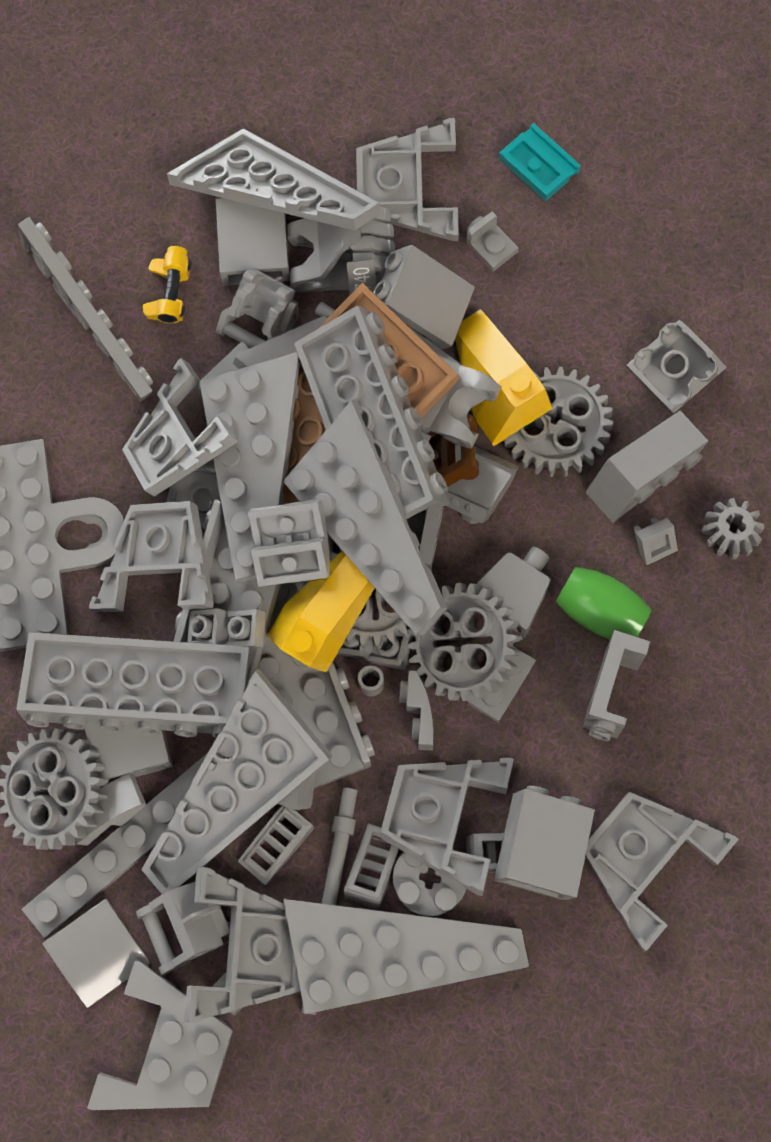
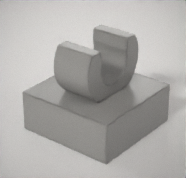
(656, 540)

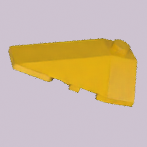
(521, 395)
(322, 614)

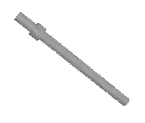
(343, 826)

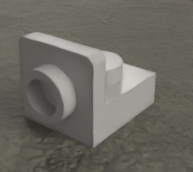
(490, 241)

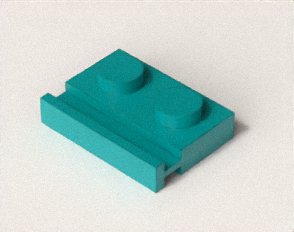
(539, 162)

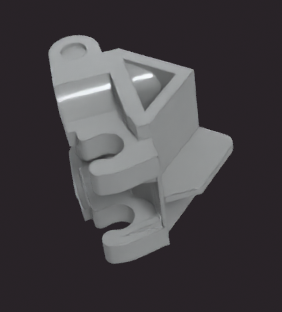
(264, 300)
(195, 924)

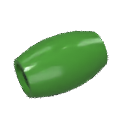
(602, 604)

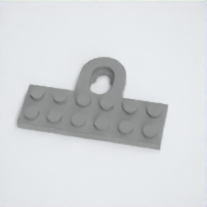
(29, 544)

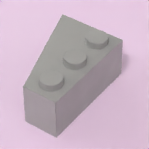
(645, 465)

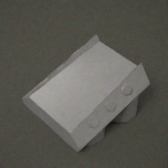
(676, 365)
(480, 496)

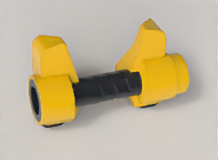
(176, 269)

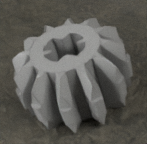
(719, 525)

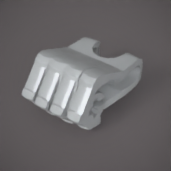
(335, 247)
(451, 411)

